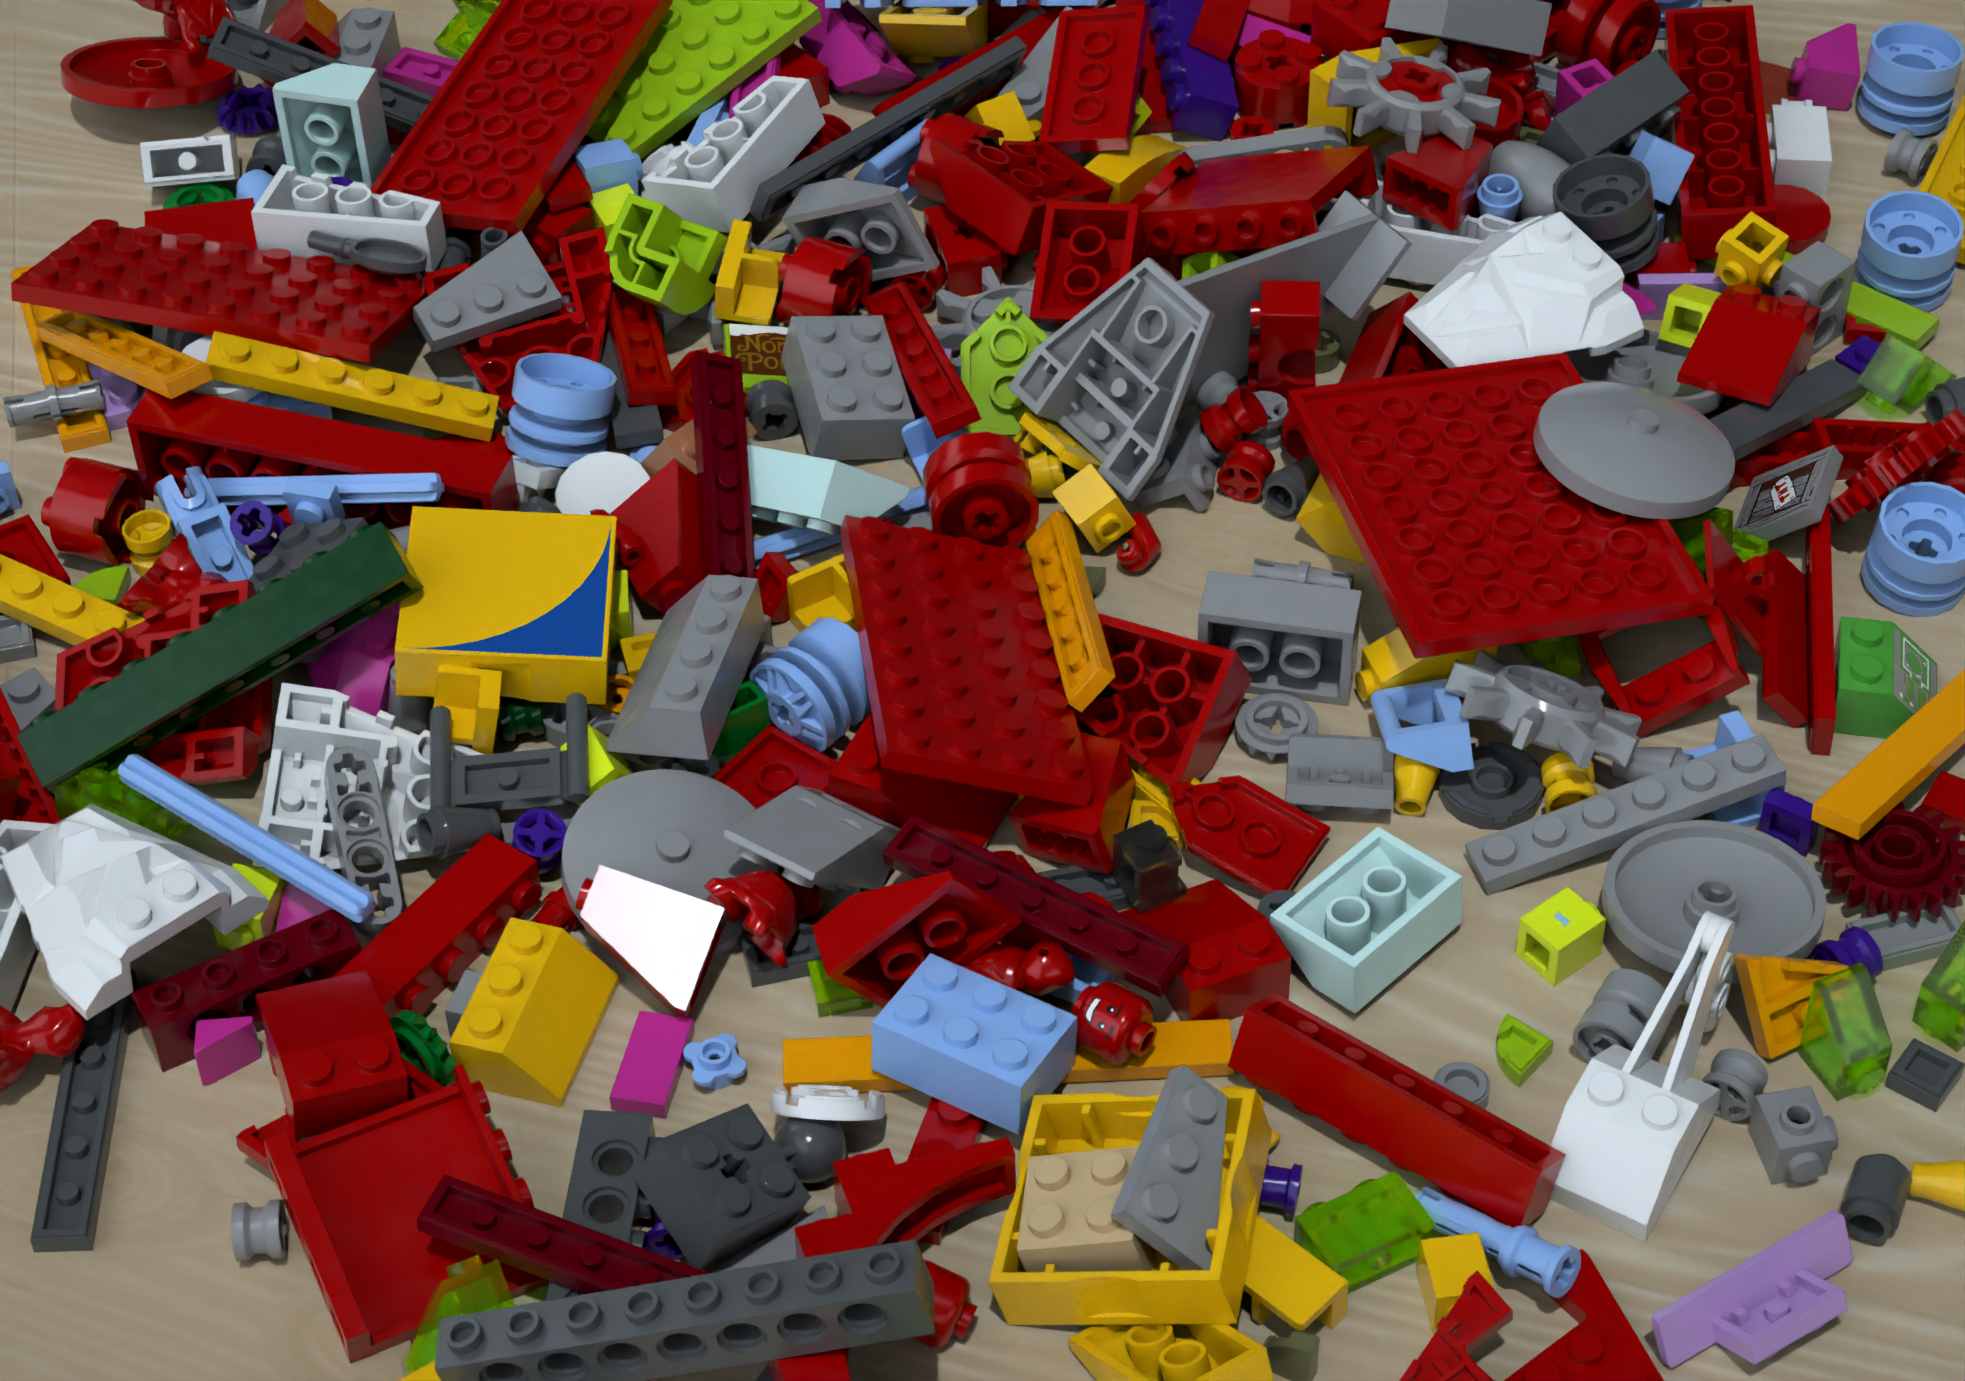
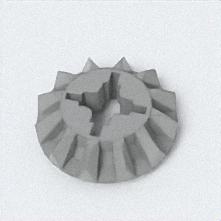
(1260, 713)

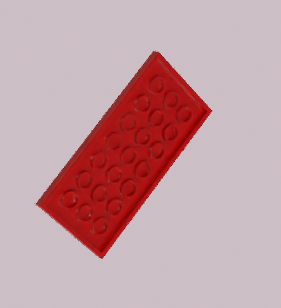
(518, 107)
(224, 289)
(961, 663)

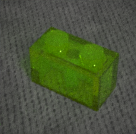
(1366, 1230)

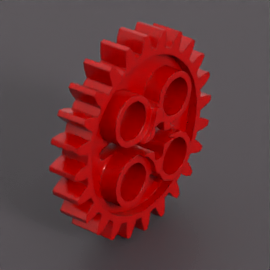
(1897, 464)

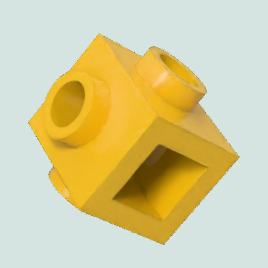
(1751, 253)

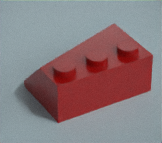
(1008, 187)
(1167, 699)

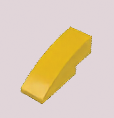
(1133, 168)

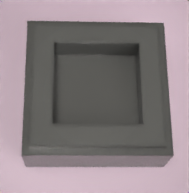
(1924, 1075)

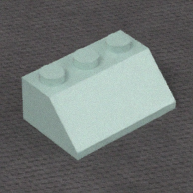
(333, 122)
(815, 490)
(1369, 917)

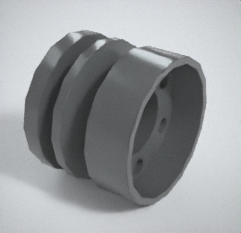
(1613, 205)

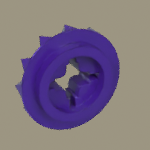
(239, 110)

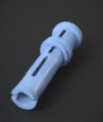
(1516, 1249)

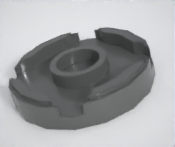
(1499, 790)

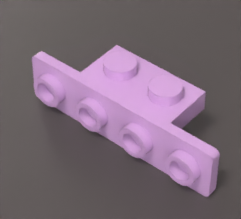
(1762, 1300)

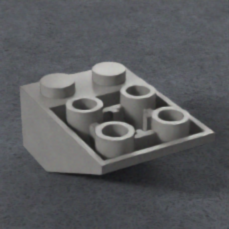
(816, 840)

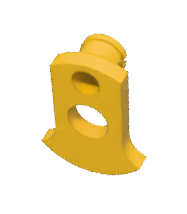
(1039, 432)

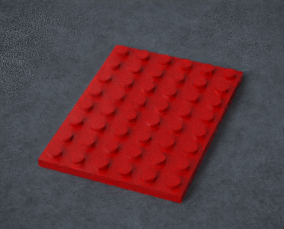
(1469, 521)

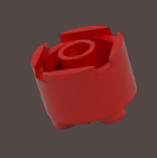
(1275, 78)
(955, 130)
(823, 280)
(92, 507)

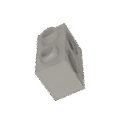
(1825, 282)

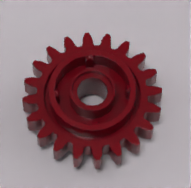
(1897, 865)

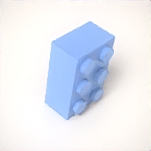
(973, 1042)

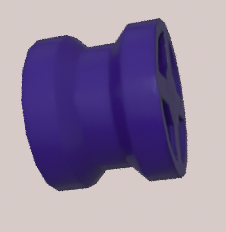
(540, 828)
(1852, 947)

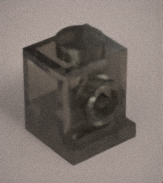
(1147, 866)

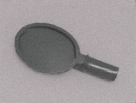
(373, 254)

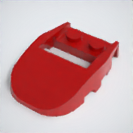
(1677, 686)

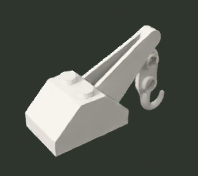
(1636, 1119)

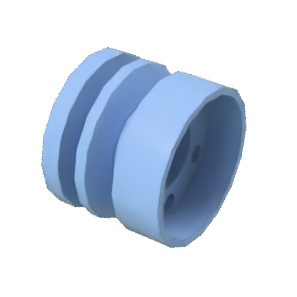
(1910, 78)
(1910, 248)
(559, 408)
(1918, 550)
(816, 684)

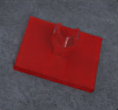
(1737, 586)

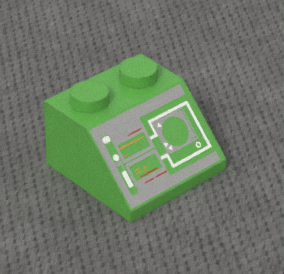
(1879, 677)

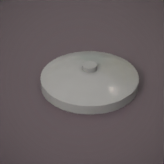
(1646, 364)
(1634, 450)
(661, 830)
(1681, 869)

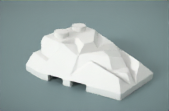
(1526, 296)
(306, 731)
(110, 893)

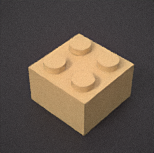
(1070, 1211)

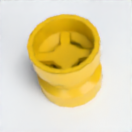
(147, 537)
(1566, 782)

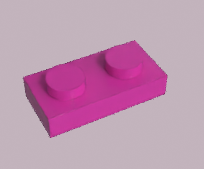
(419, 70)

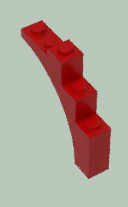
(892, 1205)

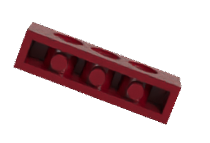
(230, 983)

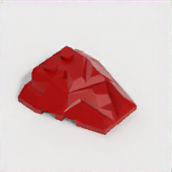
(573, 330)
(212, 749)

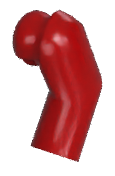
(627, 543)
(1142, 546)

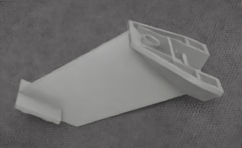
(1153, 341)

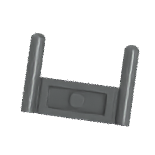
(511, 778)

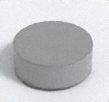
(1465, 1081)

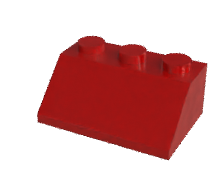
(1389, 346)

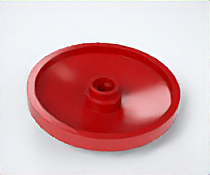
(145, 73)

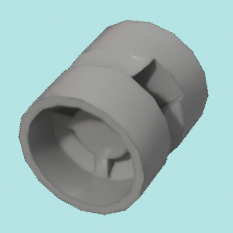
(1617, 1012)

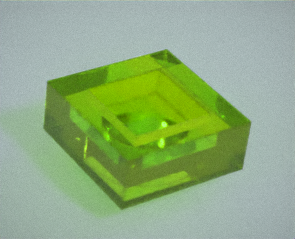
(831, 996)

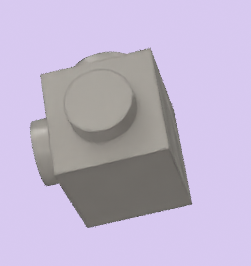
(1792, 1135)

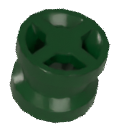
(517, 718)

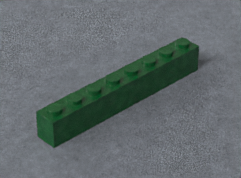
(222, 657)

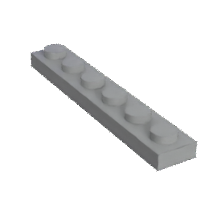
(1623, 812)

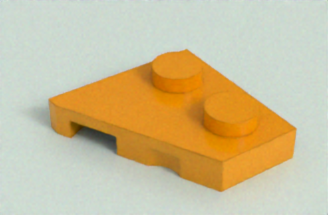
(1778, 997)

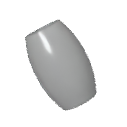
(1534, 170)

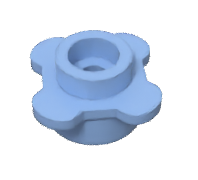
(719, 1072)

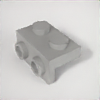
(1185, 468)
(1339, 773)

